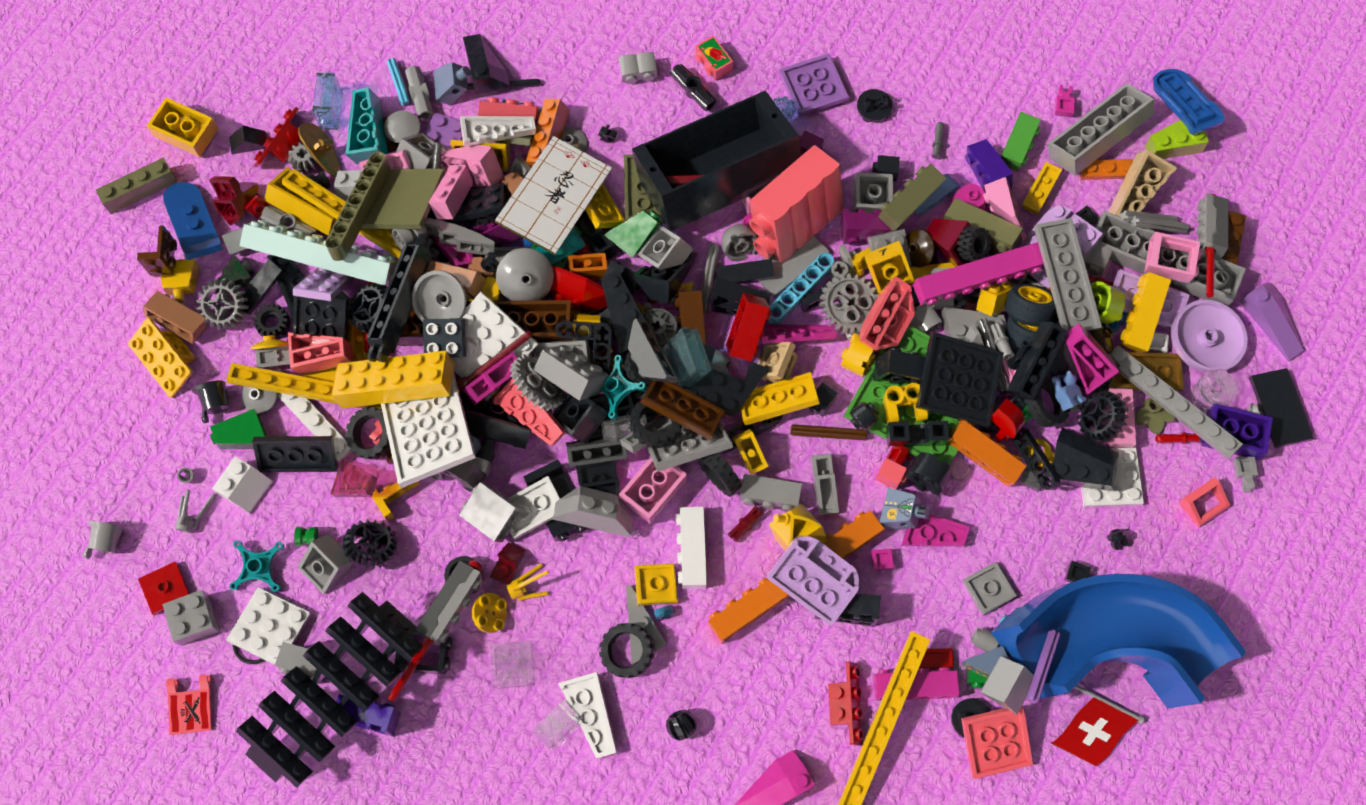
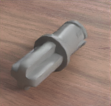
(1001, 341)

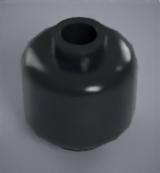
(864, 416)

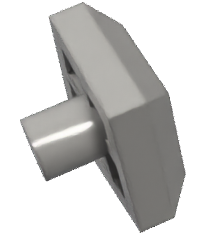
(846, 257)

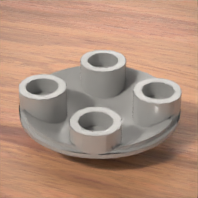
(401, 125)

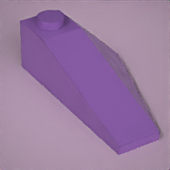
(1272, 316)

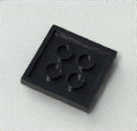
(321, 317)

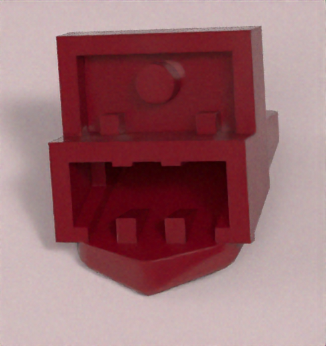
(232, 197)

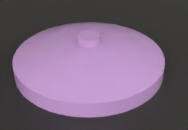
(1209, 336)

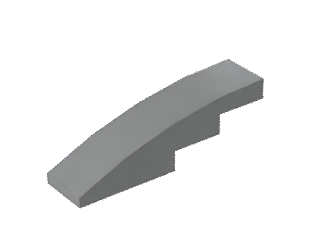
(465, 239)

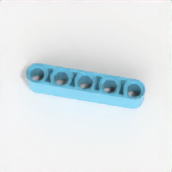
(803, 281)

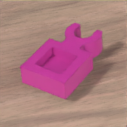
(1064, 103)

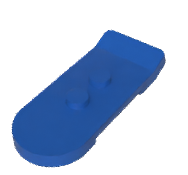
(1187, 101)
(191, 220)

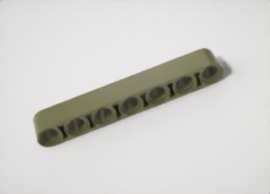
(357, 206)

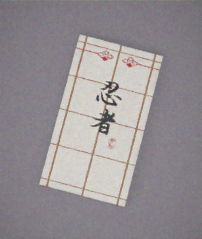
(553, 195)

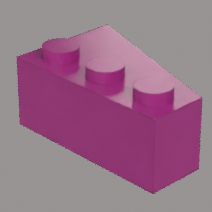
(859, 225)

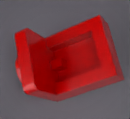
(256, 206)

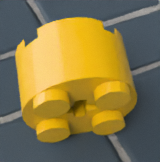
(858, 357)

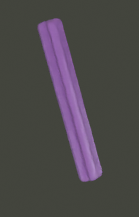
(1043, 666)

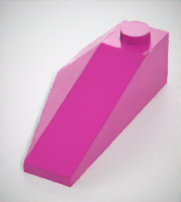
(779, 783)

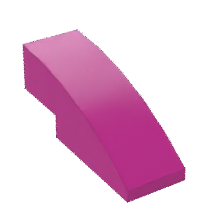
(490, 380)

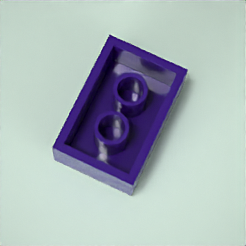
(1247, 427)

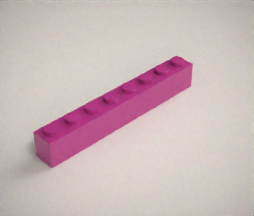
(979, 274)

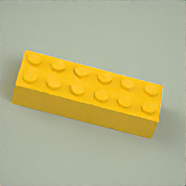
(393, 381)

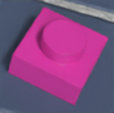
(882, 559)

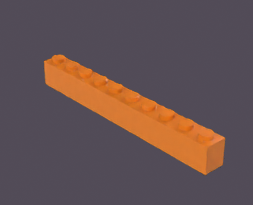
(767, 595)

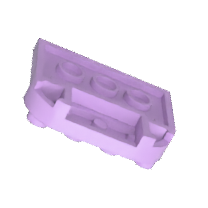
(1086, 235)
(815, 578)

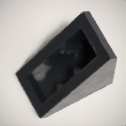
(247, 140)

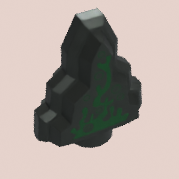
(238, 272)

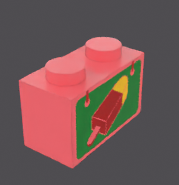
(713, 58)

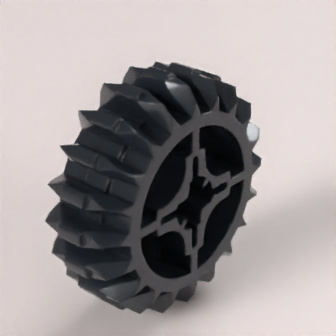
(366, 306)
(1098, 413)
(366, 550)

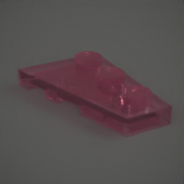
(353, 481)

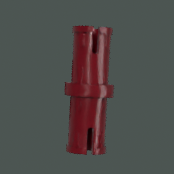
(745, 524)

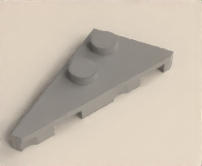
(639, 616)

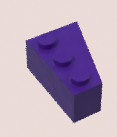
(987, 164)
(376, 718)

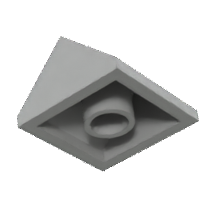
(1008, 684)

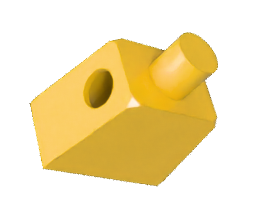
(182, 281)

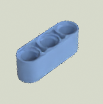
(941, 194)

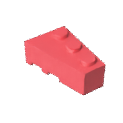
(493, 107)
(317, 353)

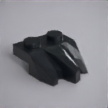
(599, 477)

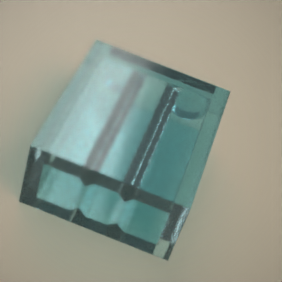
(687, 357)

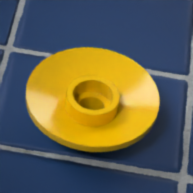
(268, 342)

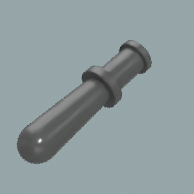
(938, 144)

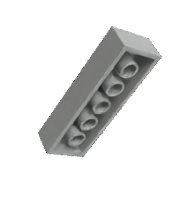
(1101, 129)

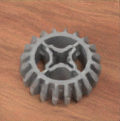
(224, 296)

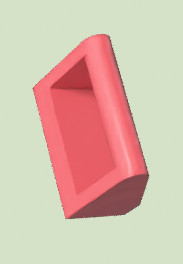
(1188, 505)

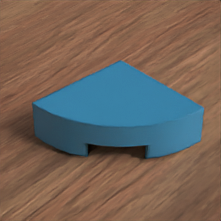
(664, 612)

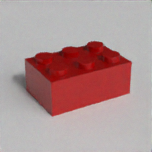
(748, 327)

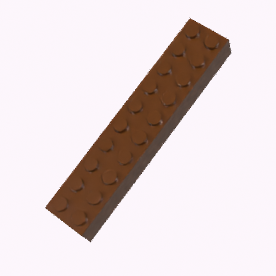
(533, 316)

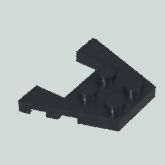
(728, 391)

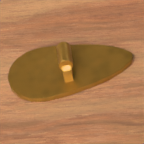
(319, 147)

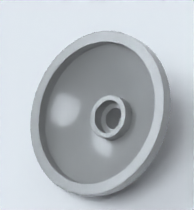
(522, 263)
(429, 293)

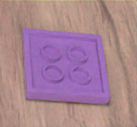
(813, 84)

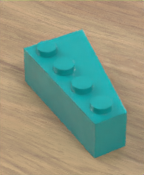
(365, 126)

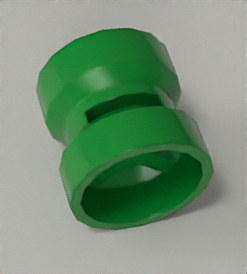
(305, 536)

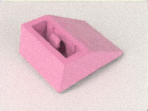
(480, 163)

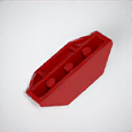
(582, 292)

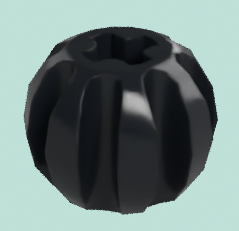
(681, 725)

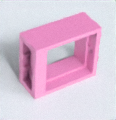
(1177, 243)

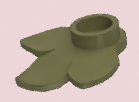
(1153, 418)

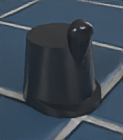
(212, 397)

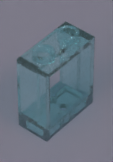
(327, 101)

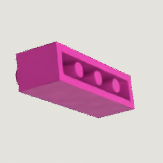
(926, 684)

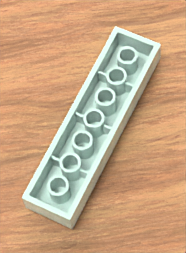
(313, 251)

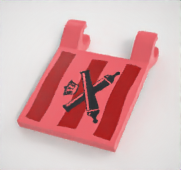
(189, 709)

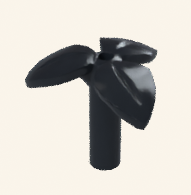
(1018, 353)

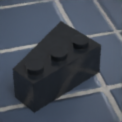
(727, 296)

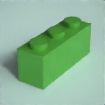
(1020, 141)

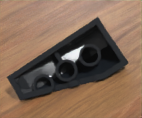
(485, 67)
(664, 283)

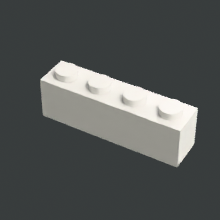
(692, 548)

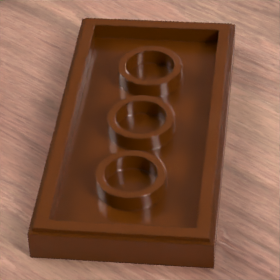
(683, 407)

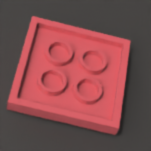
(996, 742)

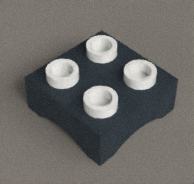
(445, 336)

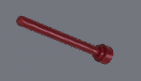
(463, 382)

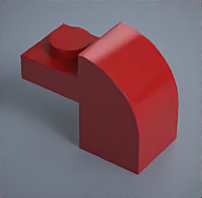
(1008, 419)

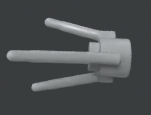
(184, 522)

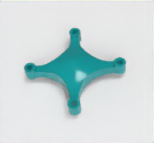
(618, 387)
(256, 566)

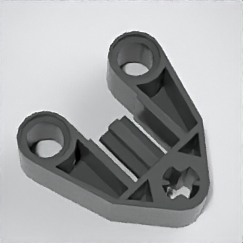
(466, 473)

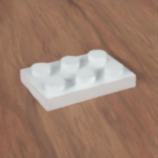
(537, 505)

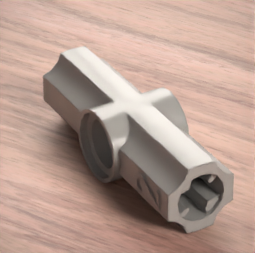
(419, 92)
(278, 217)

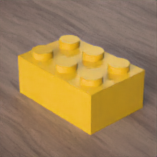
(182, 127)

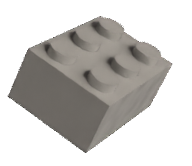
(571, 372)

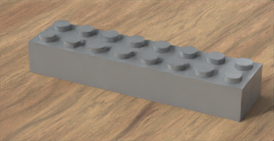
(1130, 250)

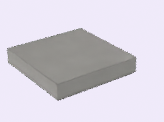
(989, 588)

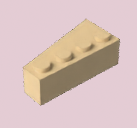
(1141, 182)

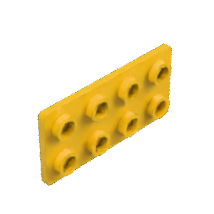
(163, 356)

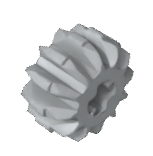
(301, 159)

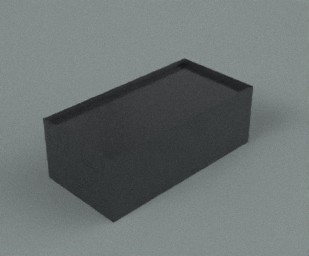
(732, 148)

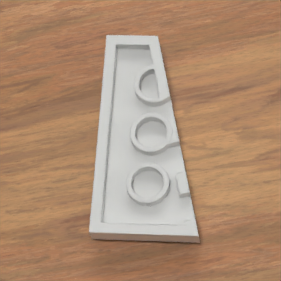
(495, 128)
(588, 700)

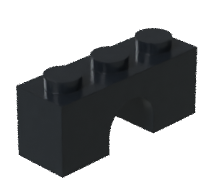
(913, 435)

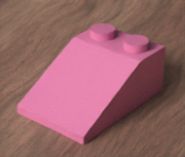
(1004, 202)

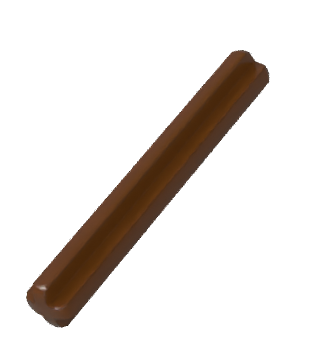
(828, 432)

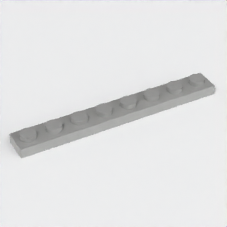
(1176, 404)

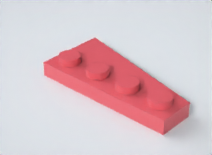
(540, 421)

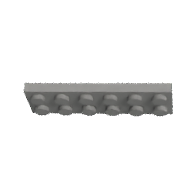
(1067, 275)

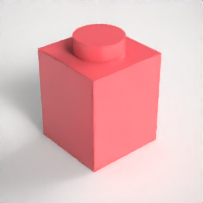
(891, 474)

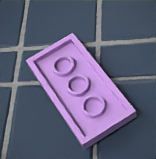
(322, 285)
(1173, 303)

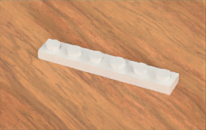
(315, 422)

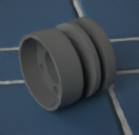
(664, 321)

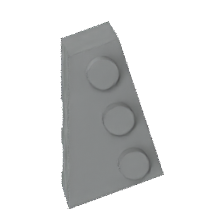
(958, 321)

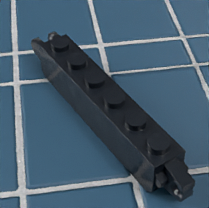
(398, 299)

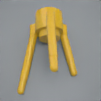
(517, 587)

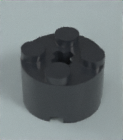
(929, 473)

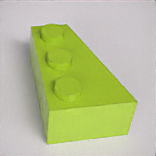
(1176, 141)

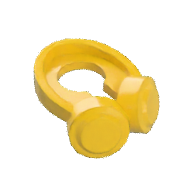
(1047, 451)

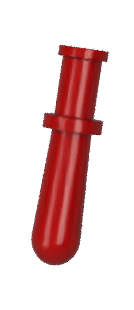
(1171, 438)

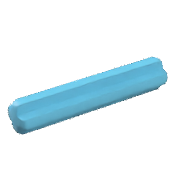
(398, 81)

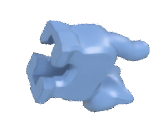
(1069, 394)

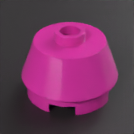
(972, 195)

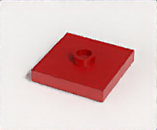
(163, 586)

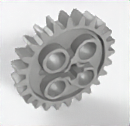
(838, 315)
(535, 386)

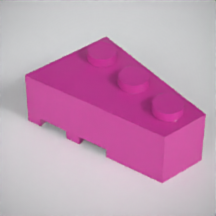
(1091, 360)

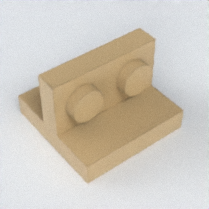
(779, 360)

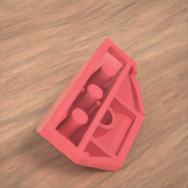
(888, 316)

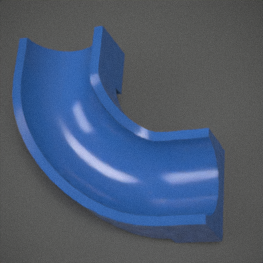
(1123, 621)

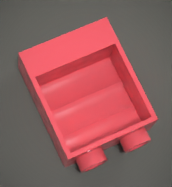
(796, 205)

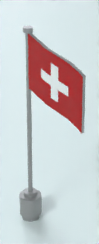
(1094, 727)

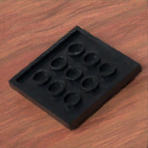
(959, 379)

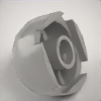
(738, 242)

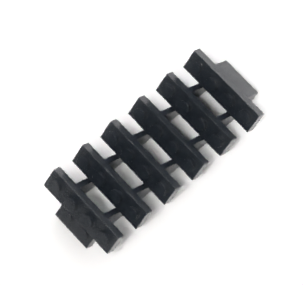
(270, 752)

